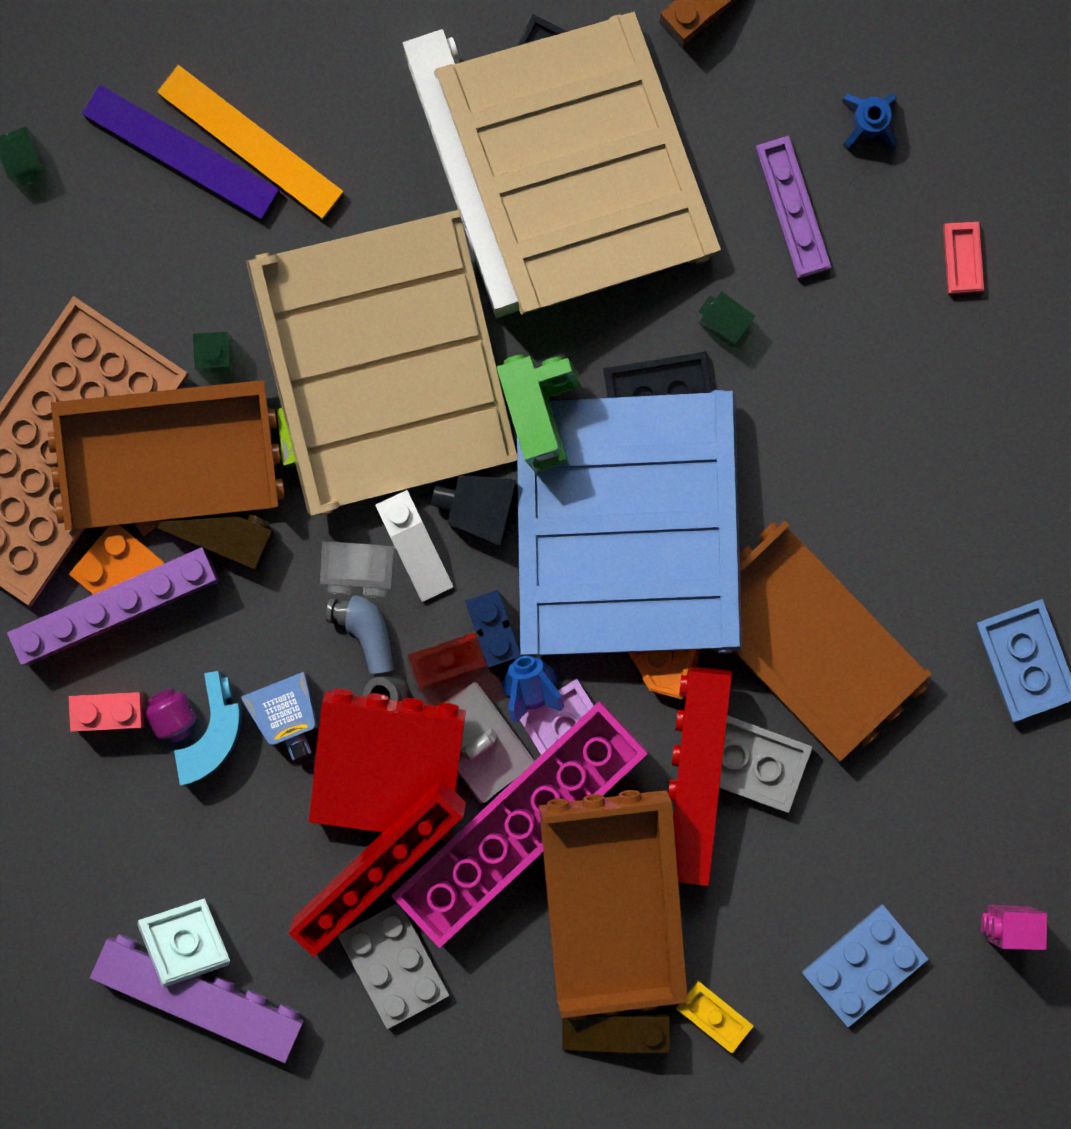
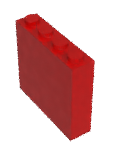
(381, 757)

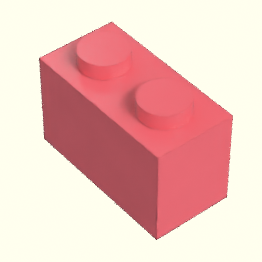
(107, 711)

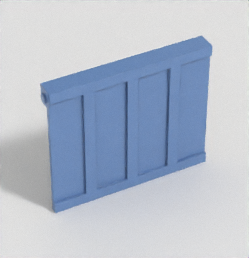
(634, 532)

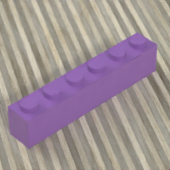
(113, 606)
(200, 1000)

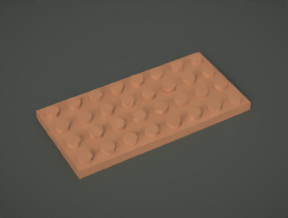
(76, 360)

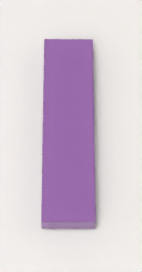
(793, 207)

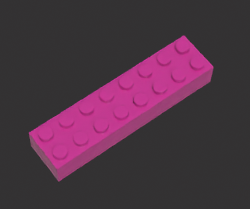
(508, 830)

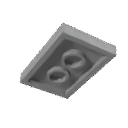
(762, 764)
(393, 965)

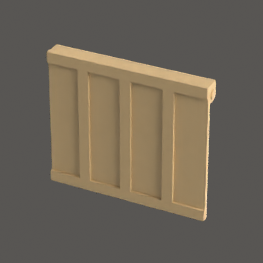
(578, 162)
(382, 361)

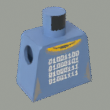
(285, 713)

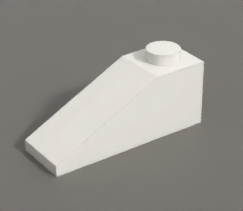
(414, 545)

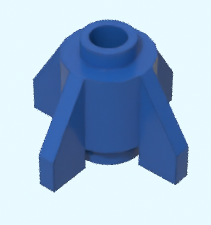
(867, 127)
(530, 687)

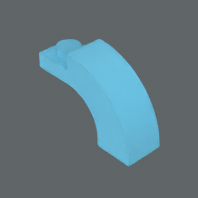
(219, 739)

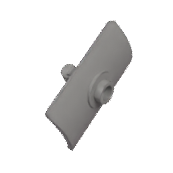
(490, 749)

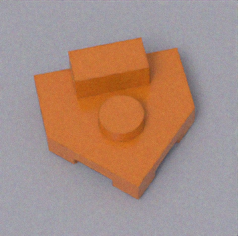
(664, 669)

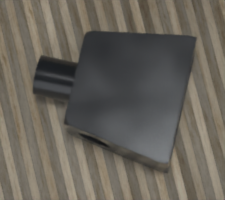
(478, 506)

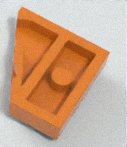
(114, 560)

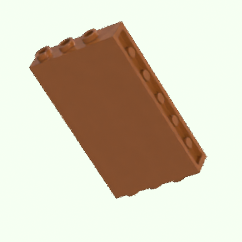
(164, 455)
(819, 645)
(613, 903)

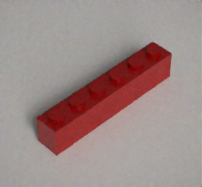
(698, 770)
(377, 867)

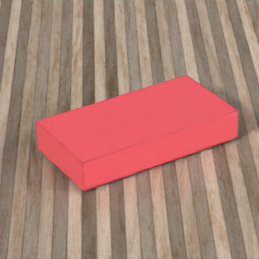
(963, 257)

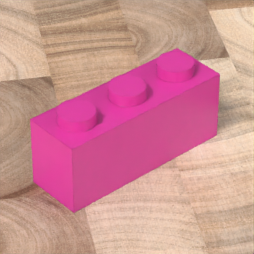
(1015, 927)

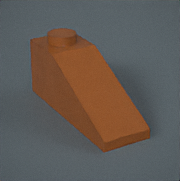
(689, 17)

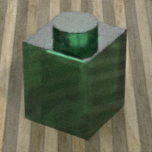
(21, 156)
(725, 318)
(213, 352)

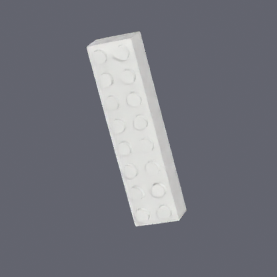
(423, 57)

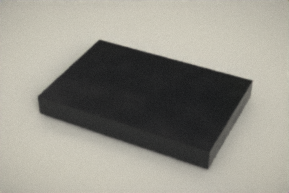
(660, 377)

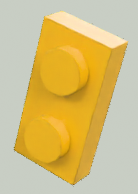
(715, 1017)

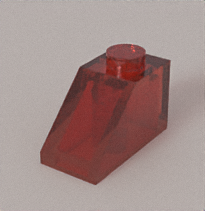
(446, 662)

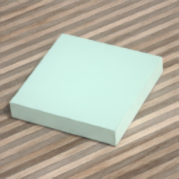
(183, 942)

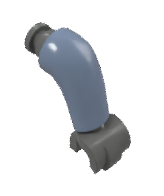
(368, 625)

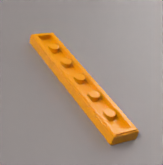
(250, 142)

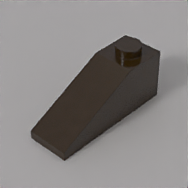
(228, 536)
(618, 1033)

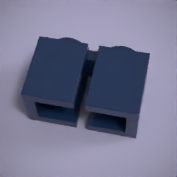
(488, 614)

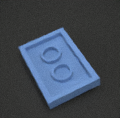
(1026, 660)
(864, 965)

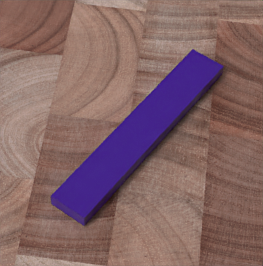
(180, 152)

